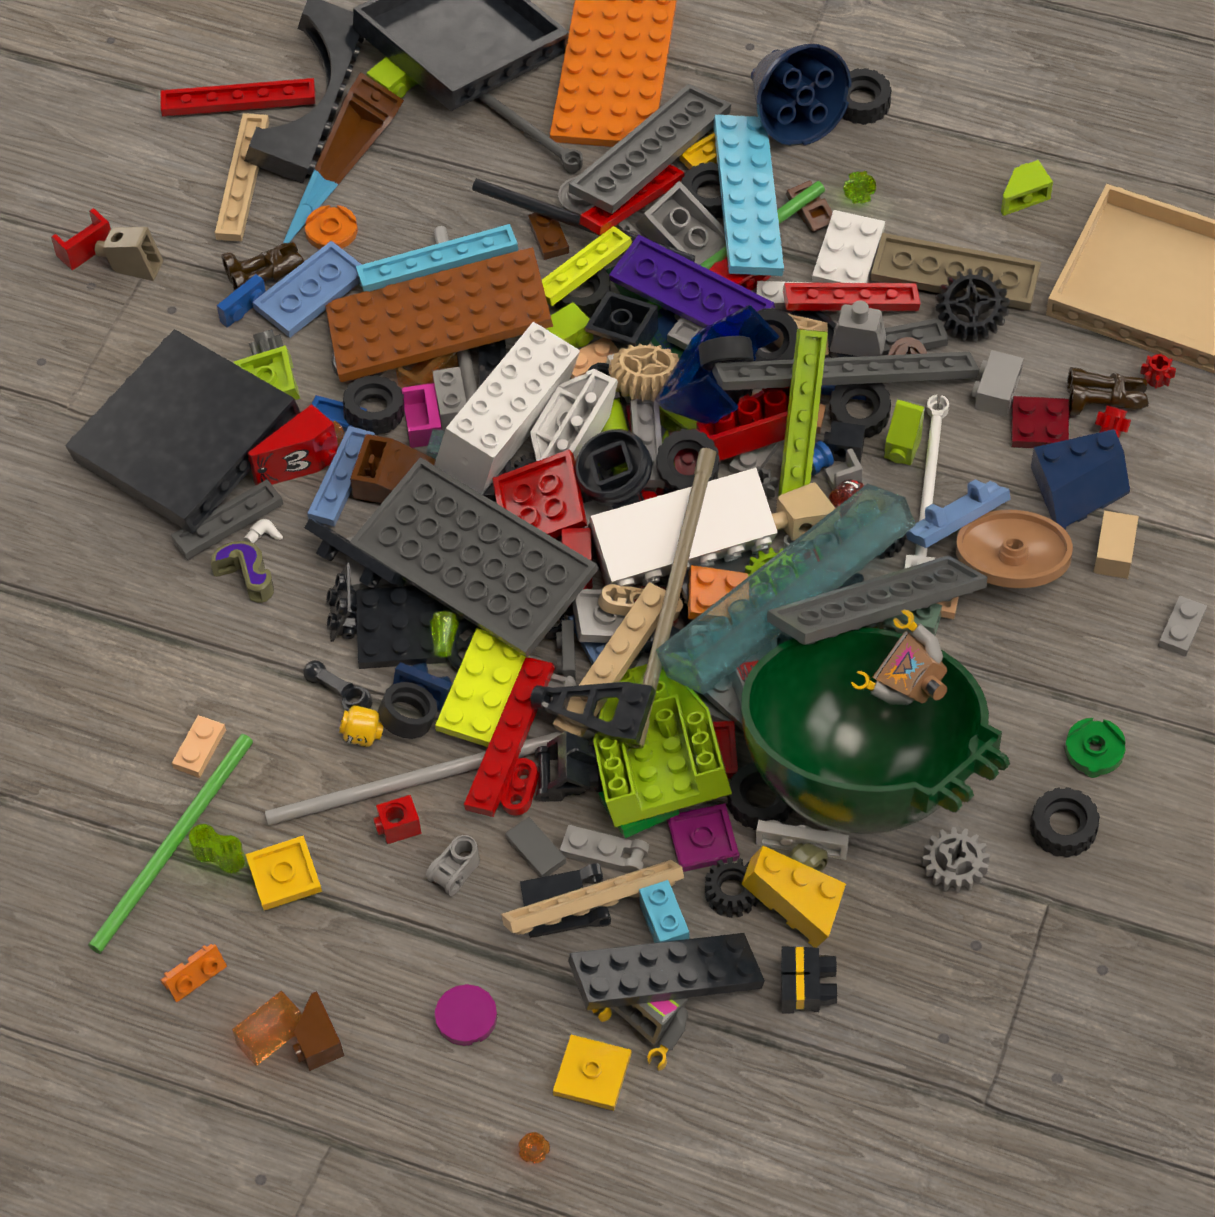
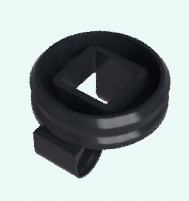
(611, 450)

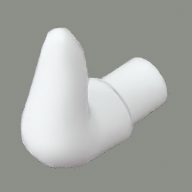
(261, 527)

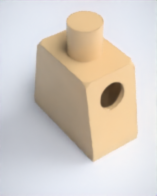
(801, 510)

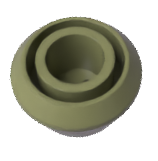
(810, 855)

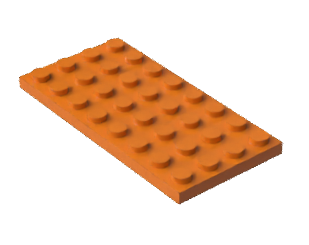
(612, 69)

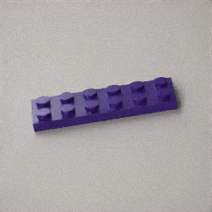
(681, 284)

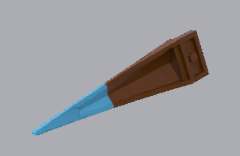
(359, 123)

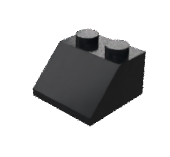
(624, 320)

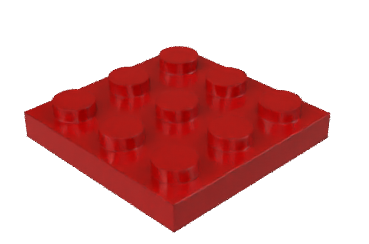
(544, 494)

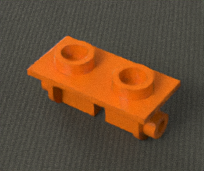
(188, 977)

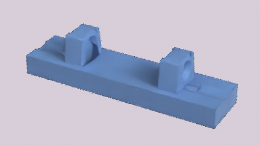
(943, 521)

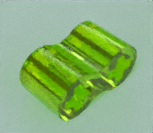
(216, 848)

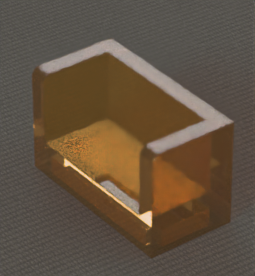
(423, 371)
(267, 1028)

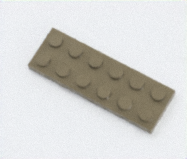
(931, 263)

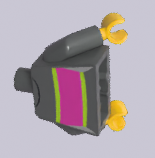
(656, 1021)

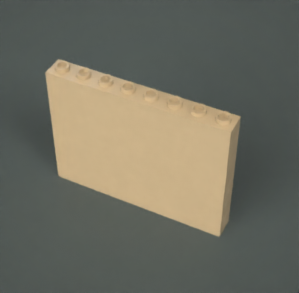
(1143, 278)

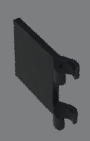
(558, 884)

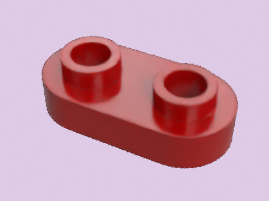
(520, 788)

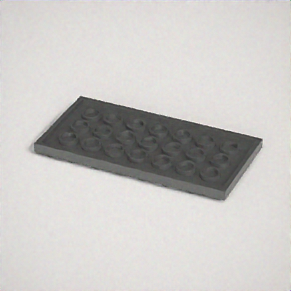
(475, 556)

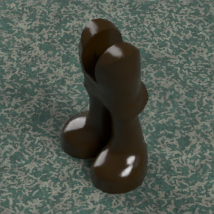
(277, 263)
(1126, 391)

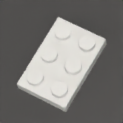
(848, 249)

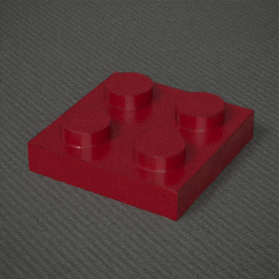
(1039, 421)

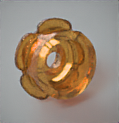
(530, 1140)

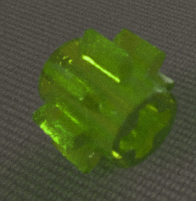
(859, 187)

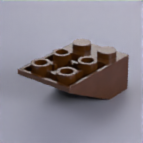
(381, 467)

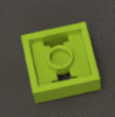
(274, 368)

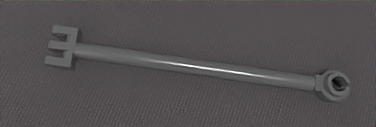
(571, 158)

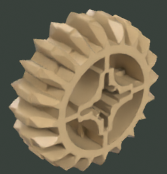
(642, 370)

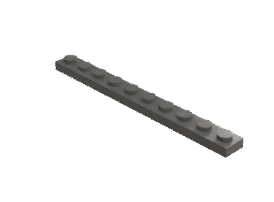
(850, 370)

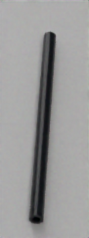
(547, 210)

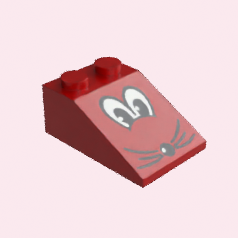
(296, 449)

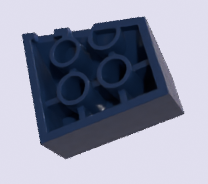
(1080, 475)

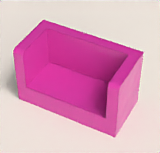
(421, 413)

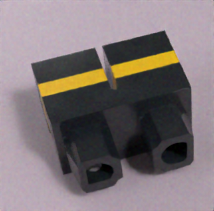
(801, 979)

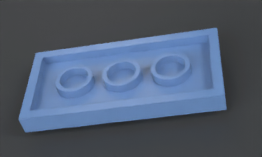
(308, 289)

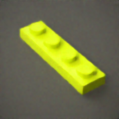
(585, 264)

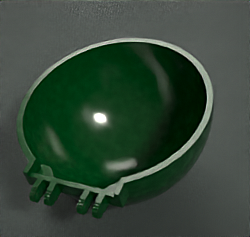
(853, 756)

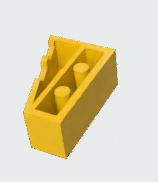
(796, 892)

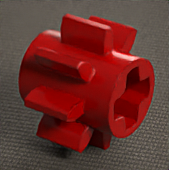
(1158, 370)
(1113, 419)

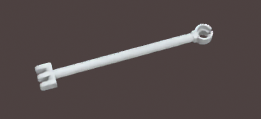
(930, 470)

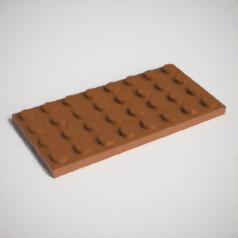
(437, 314)

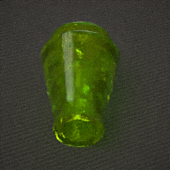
(443, 632)

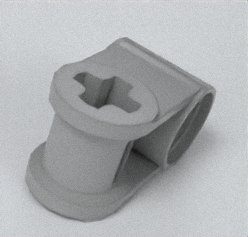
(451, 869)

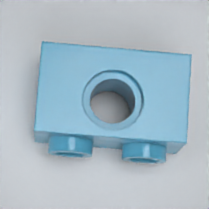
(662, 913)

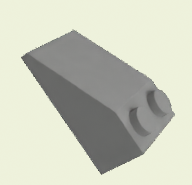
(683, 224)

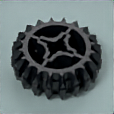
(983, 304)

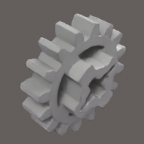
(968, 867)

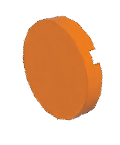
(332, 225)

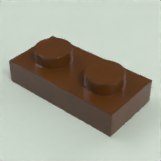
(548, 236)

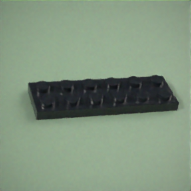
(665, 971)

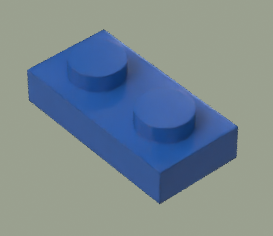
(240, 301)

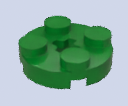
(1095, 762)

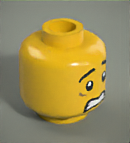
(361, 726)

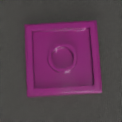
(703, 837)

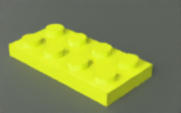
(480, 689)

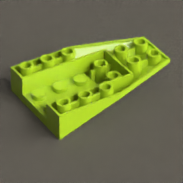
(678, 760)

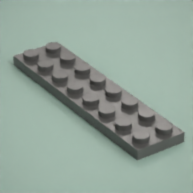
(648, 149)
(876, 599)

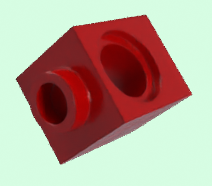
(397, 808)

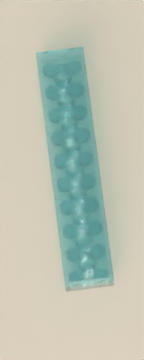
(806, 568)

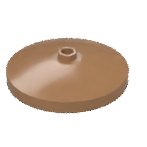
(1015, 548)

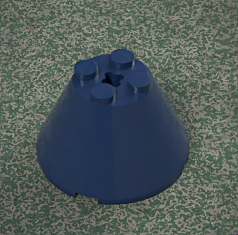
(801, 92)

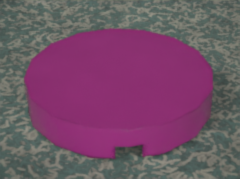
(465, 1014)

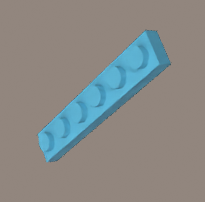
(437, 258)

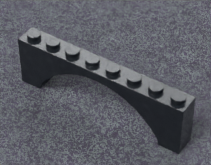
(291, 146)

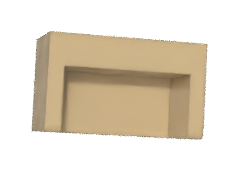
(1116, 544)

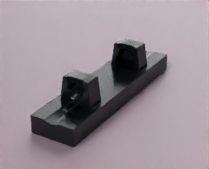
(334, 542)

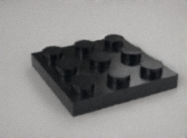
(395, 627)

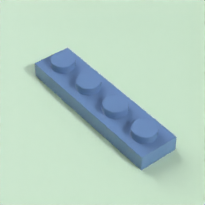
(336, 483)

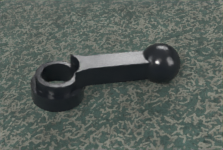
(316, 672)

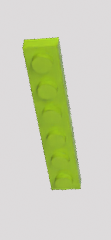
(803, 409)

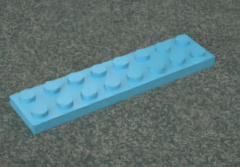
(748, 196)

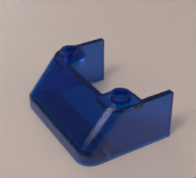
(693, 390)

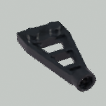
(629, 716)

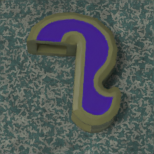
(249, 558)

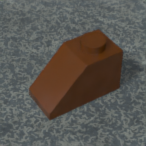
(316, 1036)

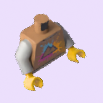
(911, 668)

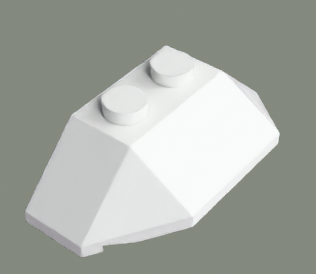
(574, 414)

